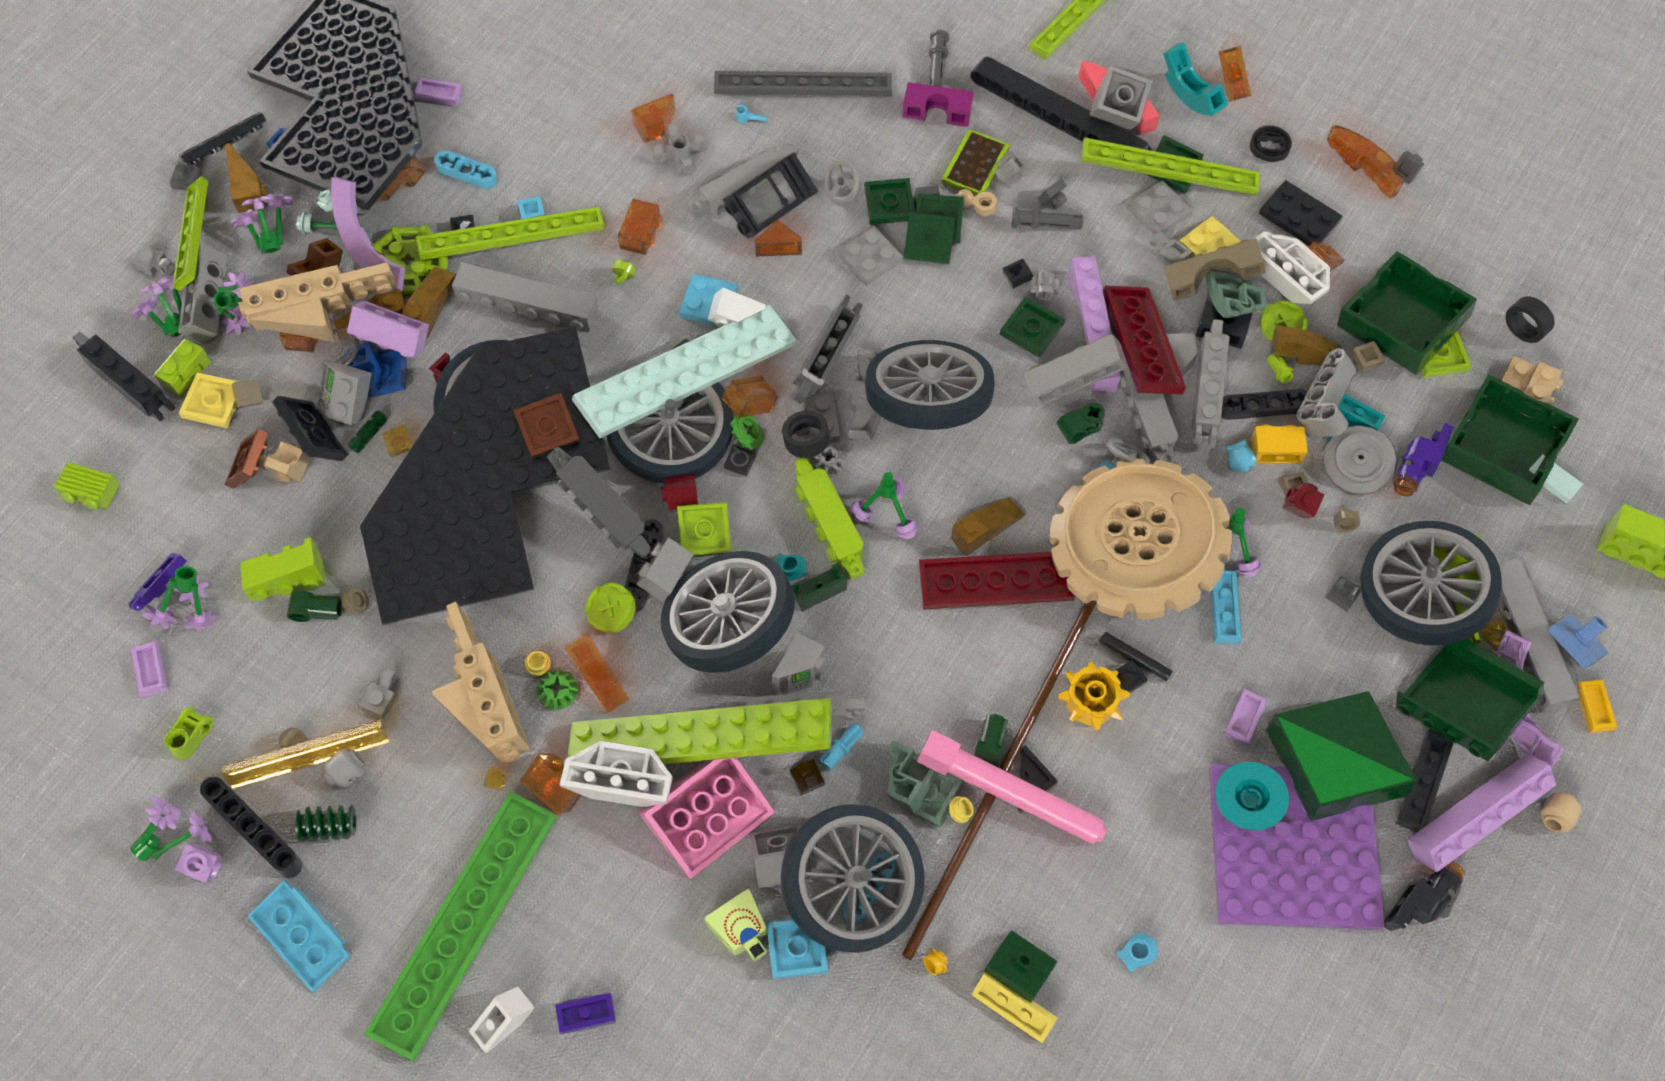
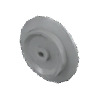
(1358, 475)

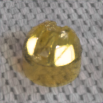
(494, 778)

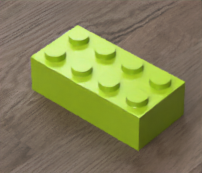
(1635, 539)

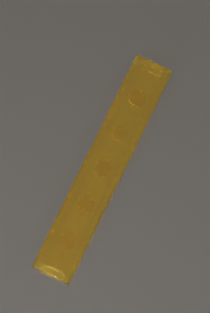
(303, 754)

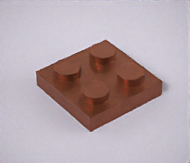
(546, 425)
(246, 459)

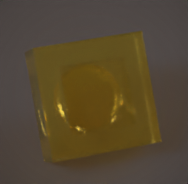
(397, 441)

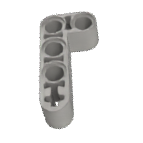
(1320, 408)

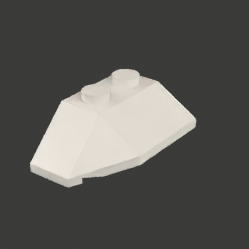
(1293, 268)
(618, 775)

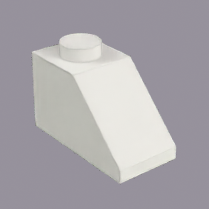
(732, 307)
(501, 1018)

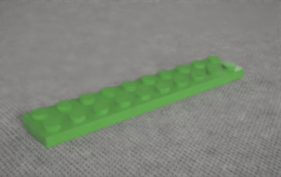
(461, 927)

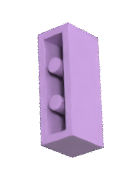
(387, 329)

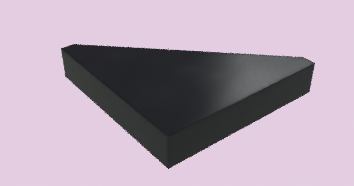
(1035, 772)

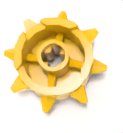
(1084, 686)

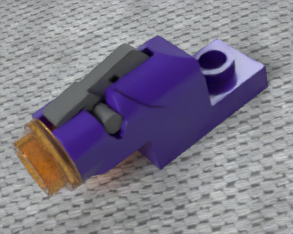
(1419, 459)

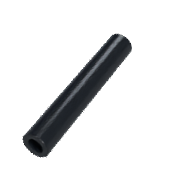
(1138, 657)

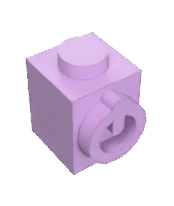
(199, 863)

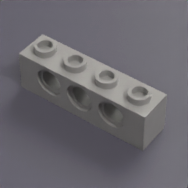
(199, 313)

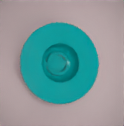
(1252, 796)

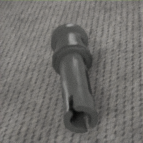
(938, 54)
(1041, 219)

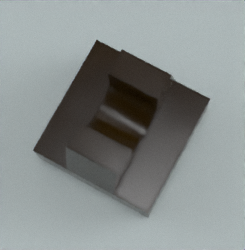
(807, 777)

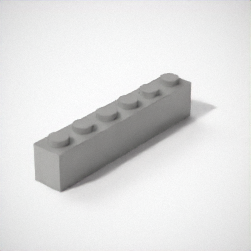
(525, 297)
(1524, 617)

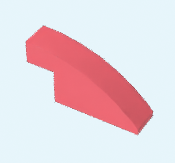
(1092, 76)

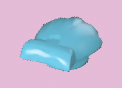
(1240, 457)
(1138, 951)

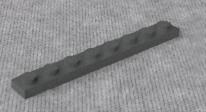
(803, 83)

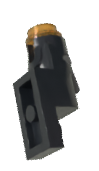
(1427, 899)

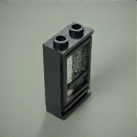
(769, 195)

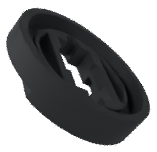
(1273, 134)

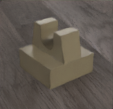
(1367, 357)

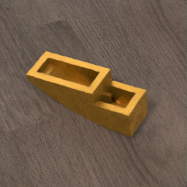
(1302, 344)

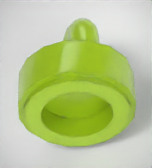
(623, 271)

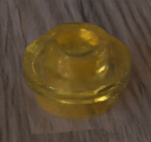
(1495, 627)

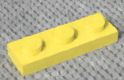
(1025, 1015)

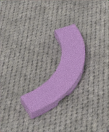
(352, 234)
(1527, 734)

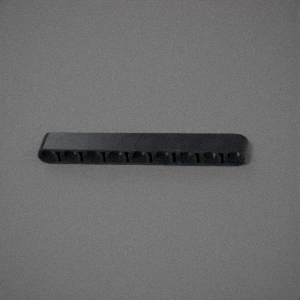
(1049, 105)

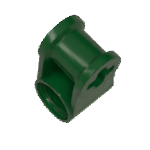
(1081, 422)

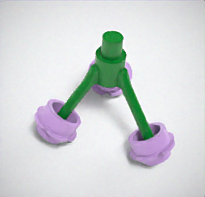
(892, 489)
(1238, 525)

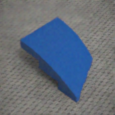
(386, 369)

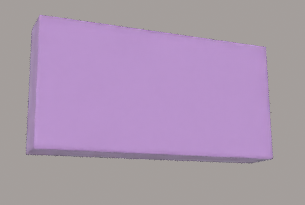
(438, 91)
(149, 669)
(1245, 717)

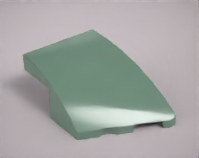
(1233, 295)
(919, 787)

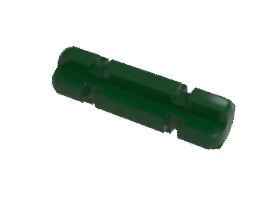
(367, 431)

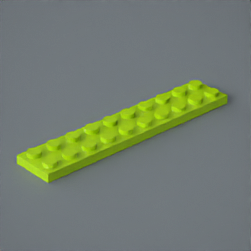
(716, 732)

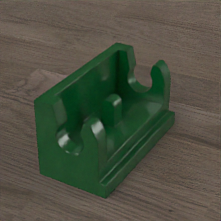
(820, 588)

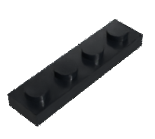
(215, 143)
(1428, 773)

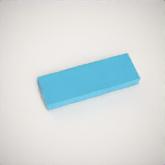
(1226, 609)

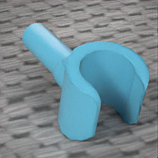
(743, 115)

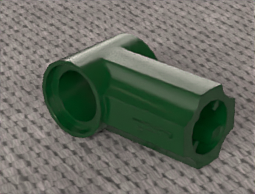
(306, 605)
(990, 745)

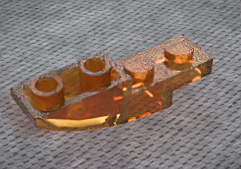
(1362, 153)

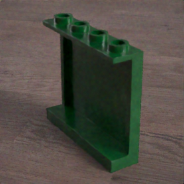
(1471, 697)

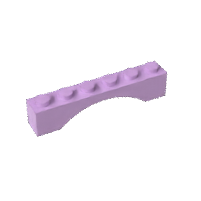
(1089, 295)

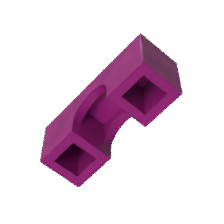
(922, 97)

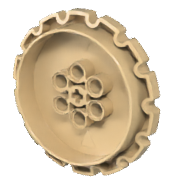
(1126, 582)

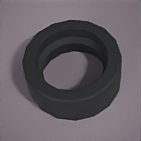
(1537, 311)
(808, 448)

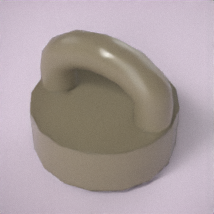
(1346, 520)
(354, 601)
(291, 737)

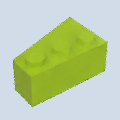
(282, 573)

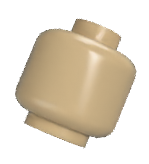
(1560, 812)

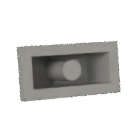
(1184, 349)

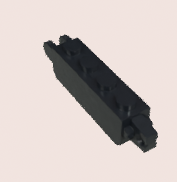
(122, 375)

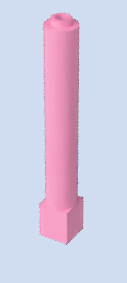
(946, 756)

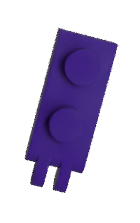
(155, 584)

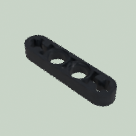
(1263, 400)
(637, 562)

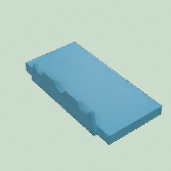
(300, 935)

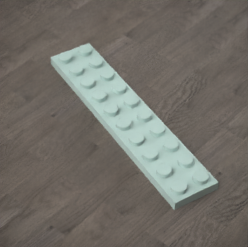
(683, 371)

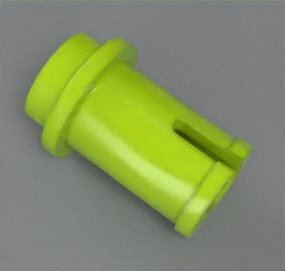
(1280, 368)

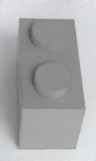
(664, 568)

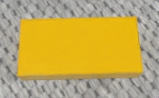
(1596, 706)

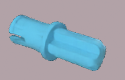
(841, 746)

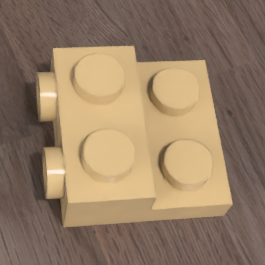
(1533, 380)

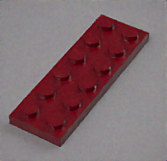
(1143, 340)
(991, 581)

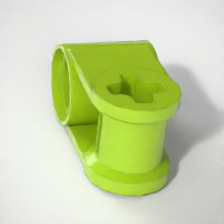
(189, 728)

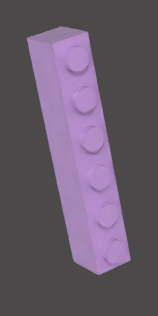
(1481, 812)

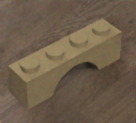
(1240, 259)

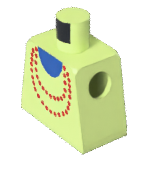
(739, 926)

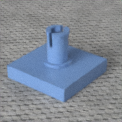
(1580, 639)

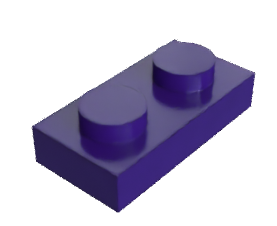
(585, 1013)

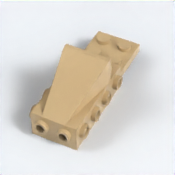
(307, 310)
(480, 693)

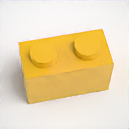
(1279, 444)

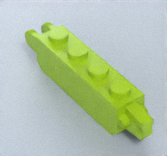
(830, 518)

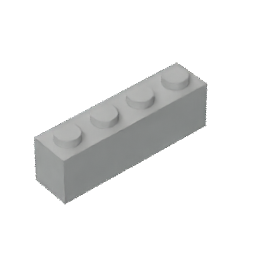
(1075, 370)

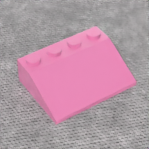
(707, 813)

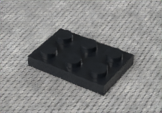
(1300, 214)
(309, 428)

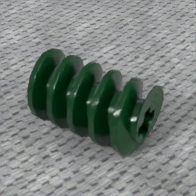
(326, 824)

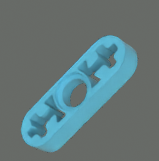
(471, 177)
(888, 874)

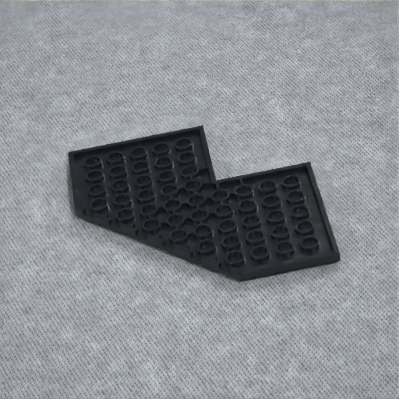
(360, 92)
(449, 511)

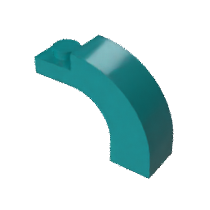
(1189, 86)

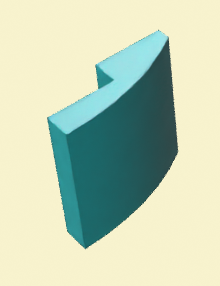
(1359, 414)

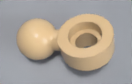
(984, 202)

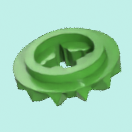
(754, 434)
(564, 697)

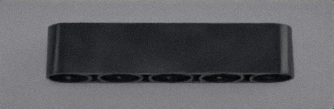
(242, 818)

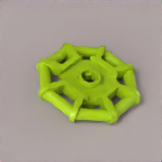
(407, 249)

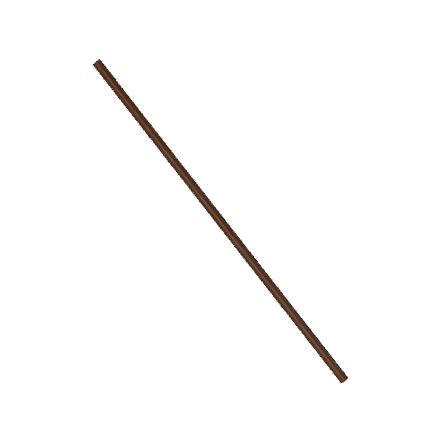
(988, 799)

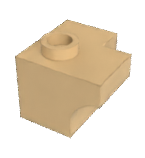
(287, 463)

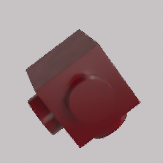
(680, 491)
(1303, 500)

